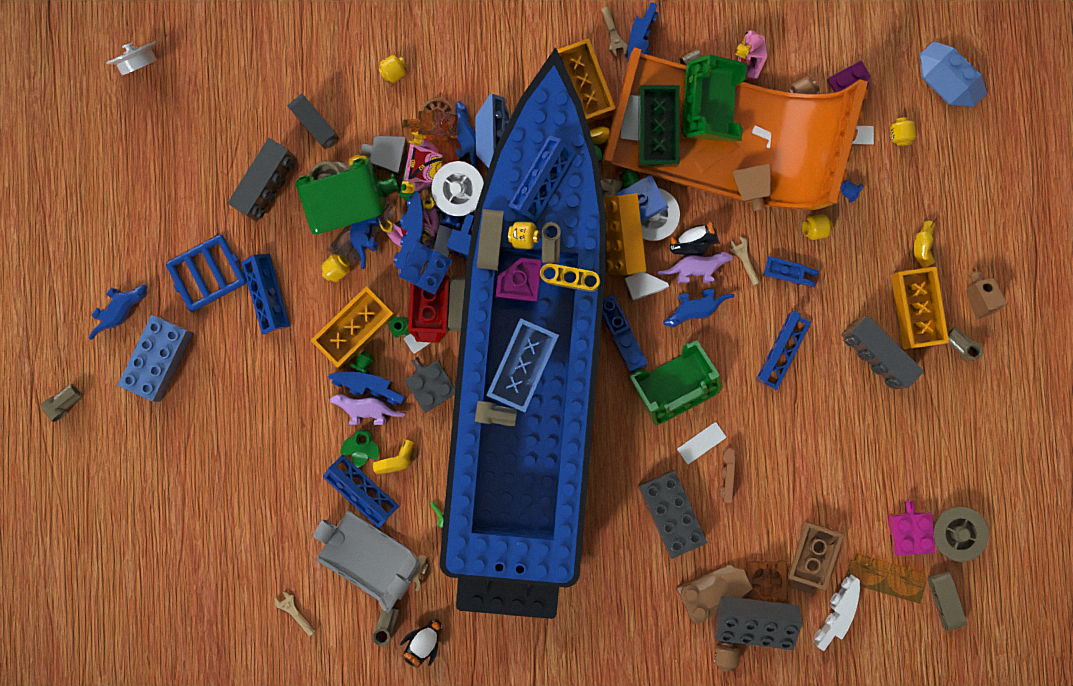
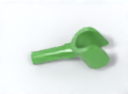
(439, 513)

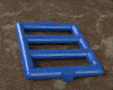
(187, 257)

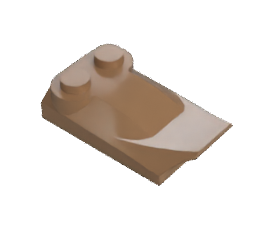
(814, 558)
(704, 593)

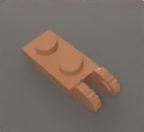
(728, 475)

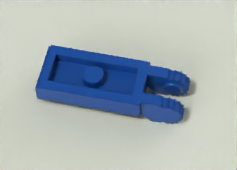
(789, 271)

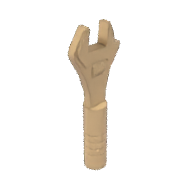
(616, 41)
(741, 252)
(289, 606)

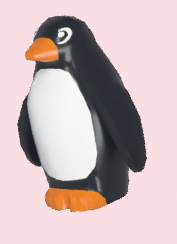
(695, 240)
(422, 644)

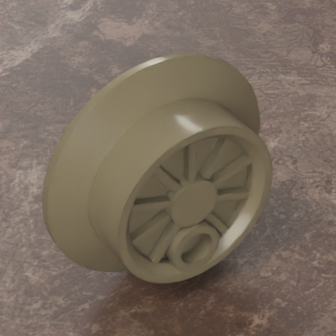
(961, 534)

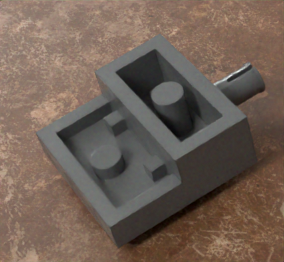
(430, 385)

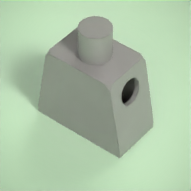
(387, 153)

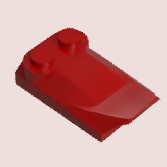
(428, 312)

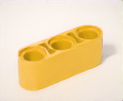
(562, 271)

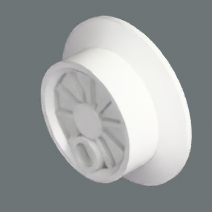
(134, 58)
(457, 188)
(664, 223)

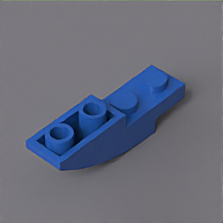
(641, 31)
(413, 224)
(622, 334)
(360, 383)

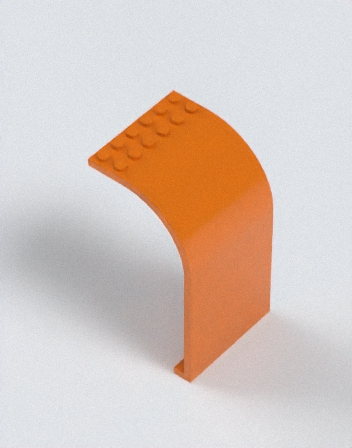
(806, 147)

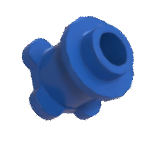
(850, 190)
(451, 221)

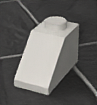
(642, 285)

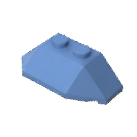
(951, 75)
(490, 126)

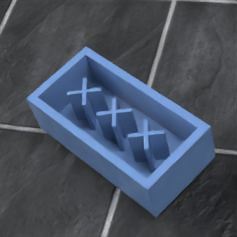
(155, 359)
(522, 365)

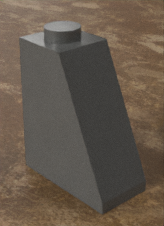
(313, 121)

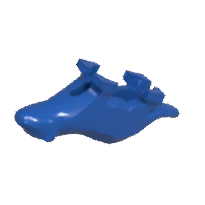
(465, 135)
(360, 237)
(695, 308)
(117, 309)

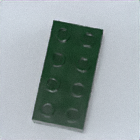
(659, 125)

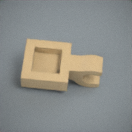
(420, 569)

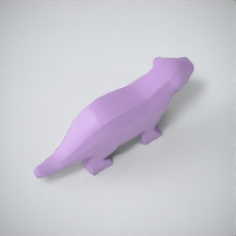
(698, 266)
(365, 408)

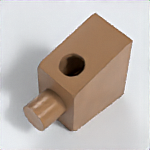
(754, 184)
(984, 296)

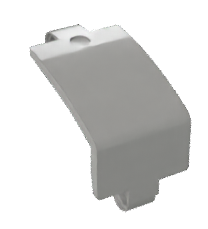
(367, 558)

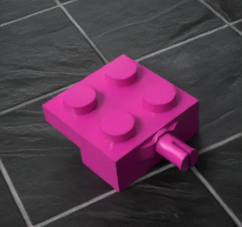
(912, 532)

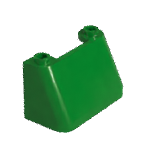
(711, 98)
(341, 197)
(677, 384)

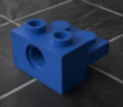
(460, 240)
(432, 272)

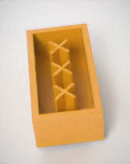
(588, 80)
(623, 235)
(919, 308)
(353, 328)

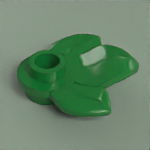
(360, 451)

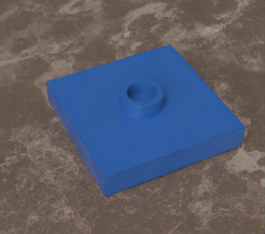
(649, 197)

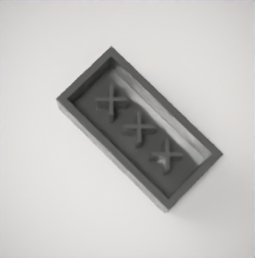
(262, 180)
(881, 353)
(672, 514)
(757, 623)

